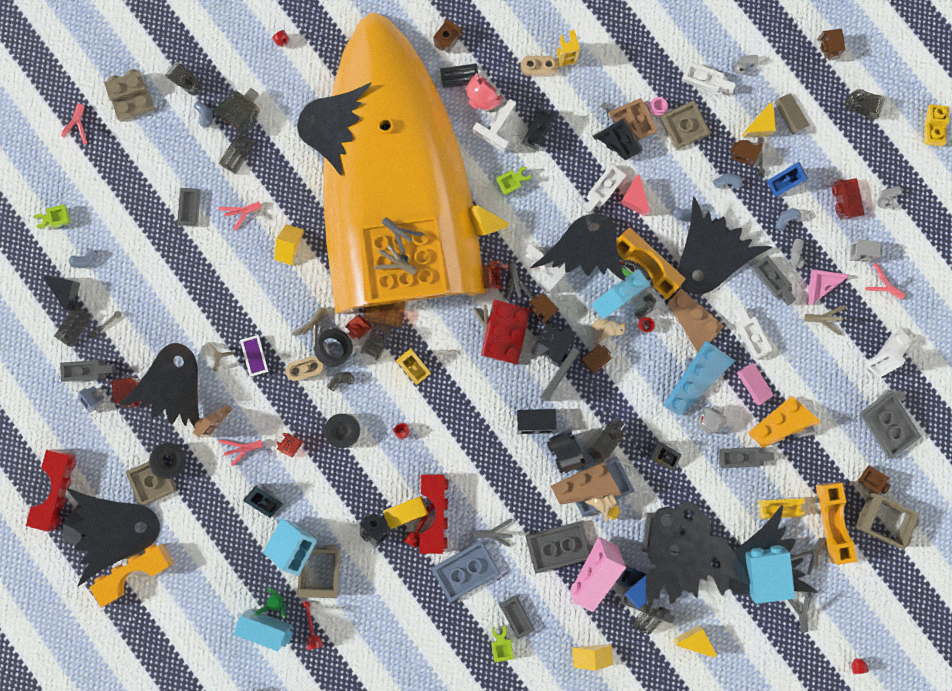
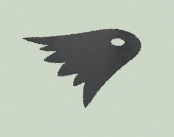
(331, 123)
(586, 247)
(713, 252)
(169, 386)
(111, 531)
(765, 538)

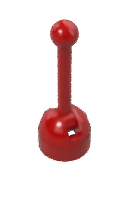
(413, 538)
(313, 640)

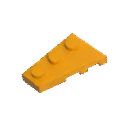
(785, 420)

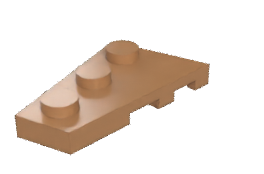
(694, 319)
(589, 483)

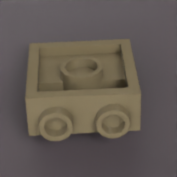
(129, 95)

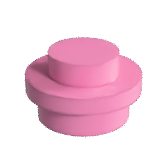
(658, 106)

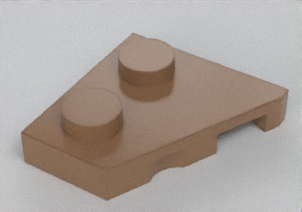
(637, 118)
(206, 426)

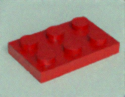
(505, 332)

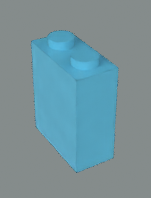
(620, 294)
(289, 547)
(770, 574)
(263, 630)

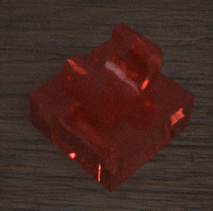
(358, 327)
(289, 445)

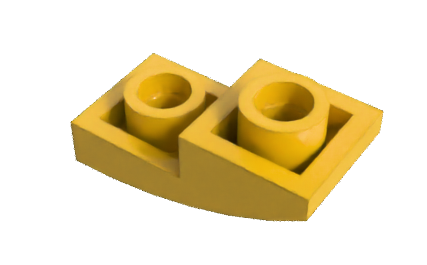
(935, 125)
(405, 512)

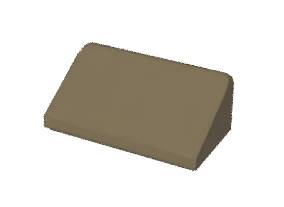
(791, 113)

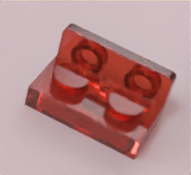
(847, 198)

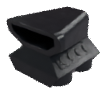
(553, 342)

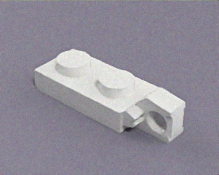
(707, 79)
(604, 187)
(752, 334)

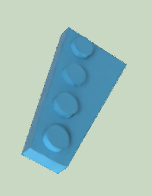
(699, 376)

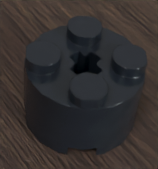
(567, 451)

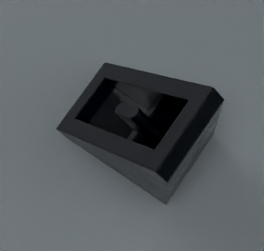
(64, 290)
(664, 455)
(263, 500)
(69, 534)
(629, 576)

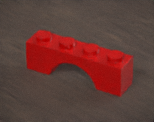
(59, 468)
(433, 540)

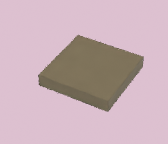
(684, 125)
(147, 485)

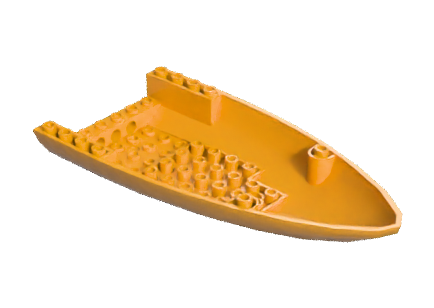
(400, 174)

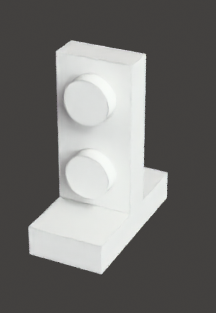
(496, 125)
(557, 274)
(891, 354)

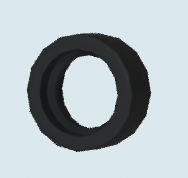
(342, 338)

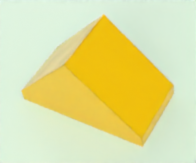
(763, 125)
(485, 221)
(288, 244)
(413, 366)
(696, 641)
(592, 657)

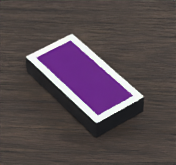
(254, 356)

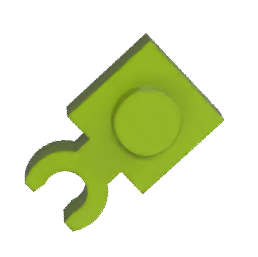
(510, 181)
(55, 217)
(501, 647)

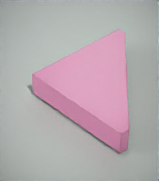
(823, 282)

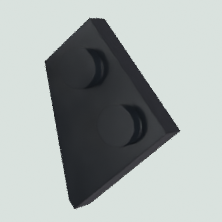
(620, 139)

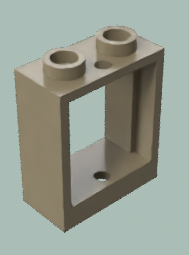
(869, 513)
(321, 592)

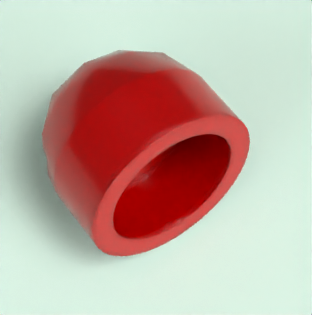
(280, 38)
(649, 322)
(400, 427)
(859, 666)

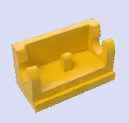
(569, 51)
(791, 507)

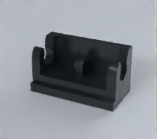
(539, 128)
(536, 421)

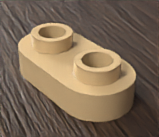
(539, 67)
(305, 368)

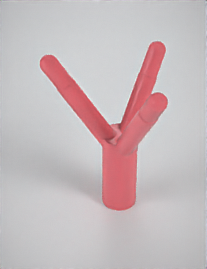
(76, 119)
(237, 210)
(889, 287)
(244, 448)

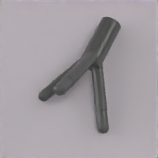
(400, 231)
(516, 281)
(491, 533)
(814, 552)
(802, 614)

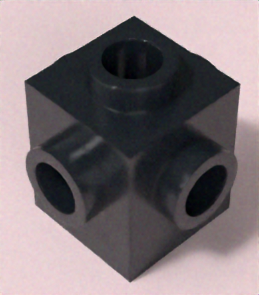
(374, 529)

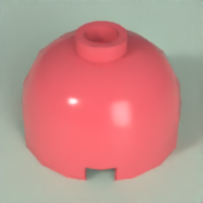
(482, 94)

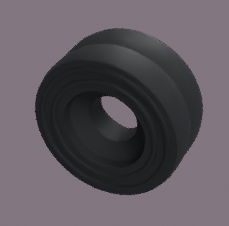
(331, 430)
(161, 470)

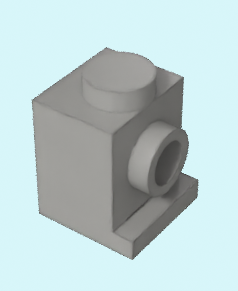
(865, 250)

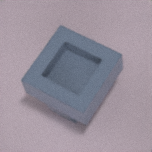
(87, 400)

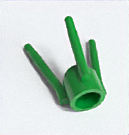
(274, 603)

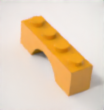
(663, 275)
(831, 503)
(112, 587)

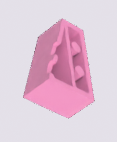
(598, 574)

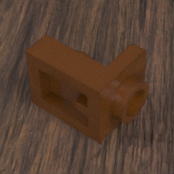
(875, 481)

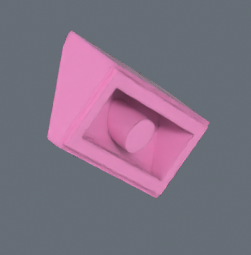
(755, 384)

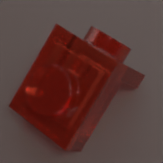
(492, 275)

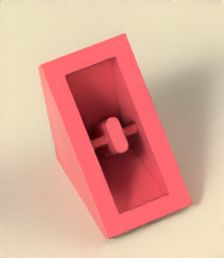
(636, 198)

